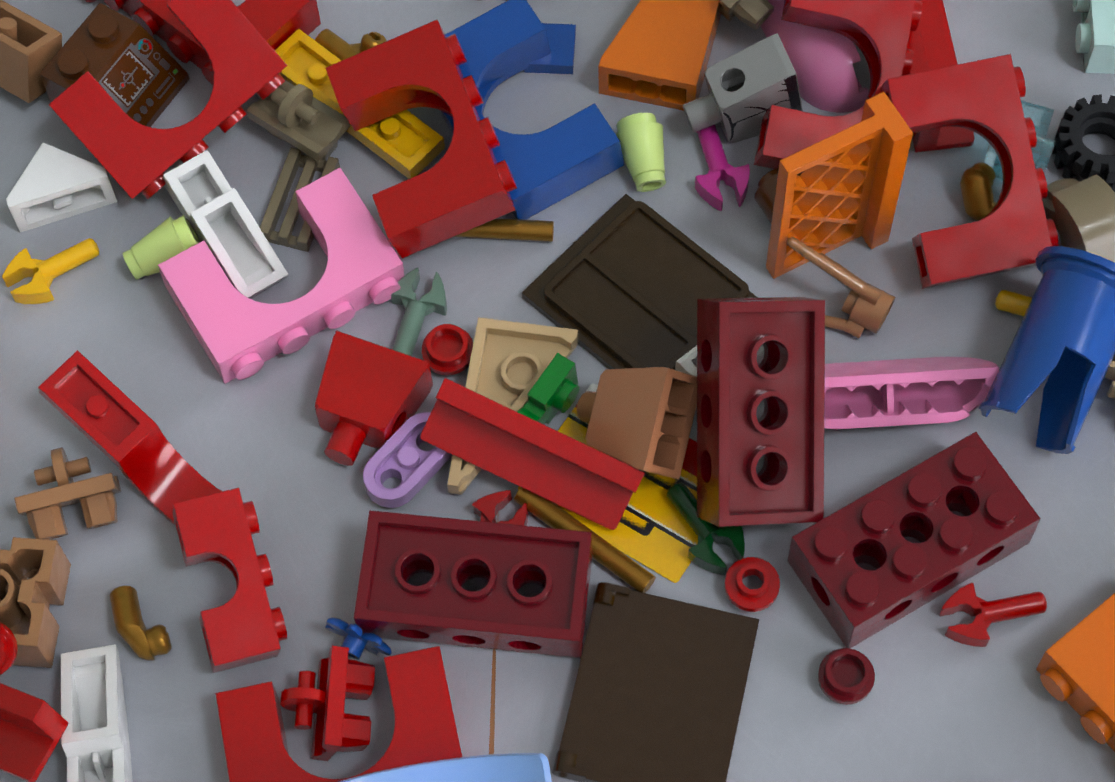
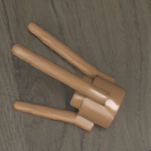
(865, 303)

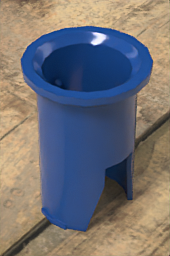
(1065, 335)

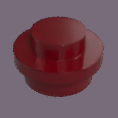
(846, 676)

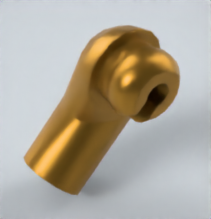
(344, 50)
(977, 190)
(129, 624)

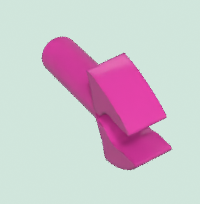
(719, 169)

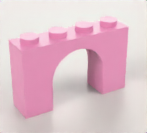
(245, 332)

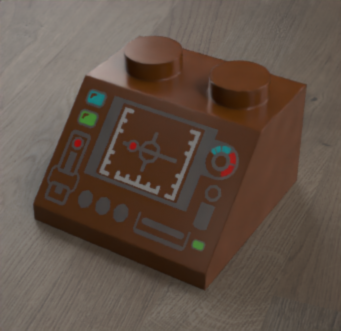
(124, 62)

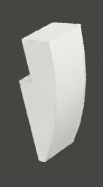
(224, 224)
(97, 716)

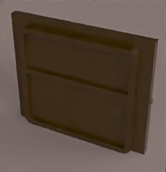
(632, 288)

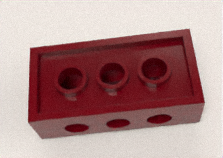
(793, 415)
(919, 507)
(469, 549)

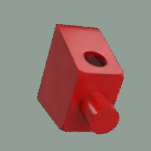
(367, 395)

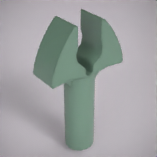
(416, 309)

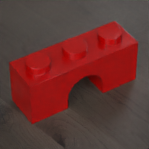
(220, 532)

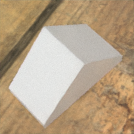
(57, 188)

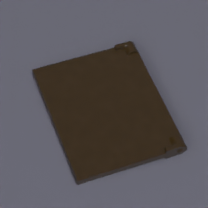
(656, 691)

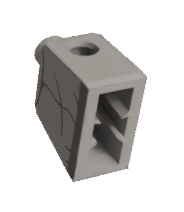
(744, 90)

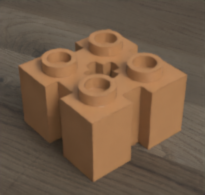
(30, 580)

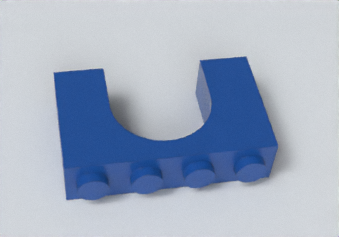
(544, 163)

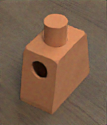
(641, 417)

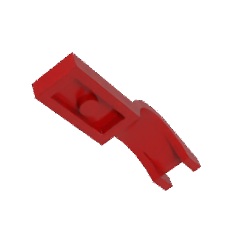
(123, 434)

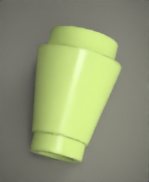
(643, 150)
(160, 245)

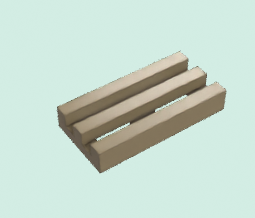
(292, 163)

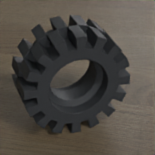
(1069, 146)

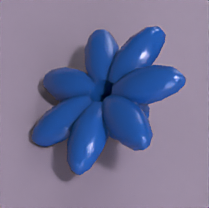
(356, 639)

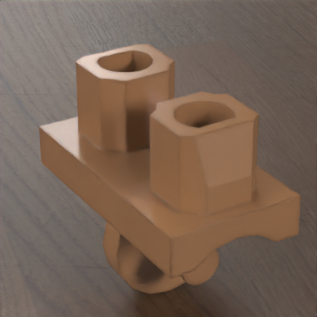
(45, 506)

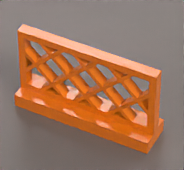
(844, 180)

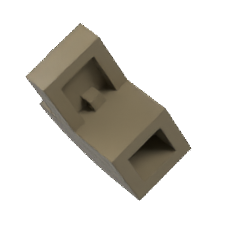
(1083, 214)

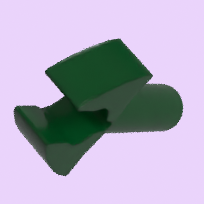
(703, 553)

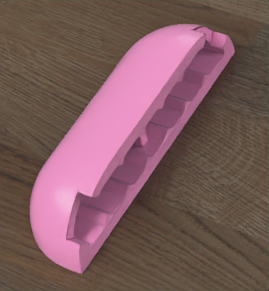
(821, 63)
(905, 391)

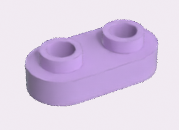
(403, 460)

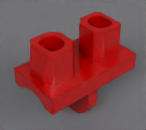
(332, 727)

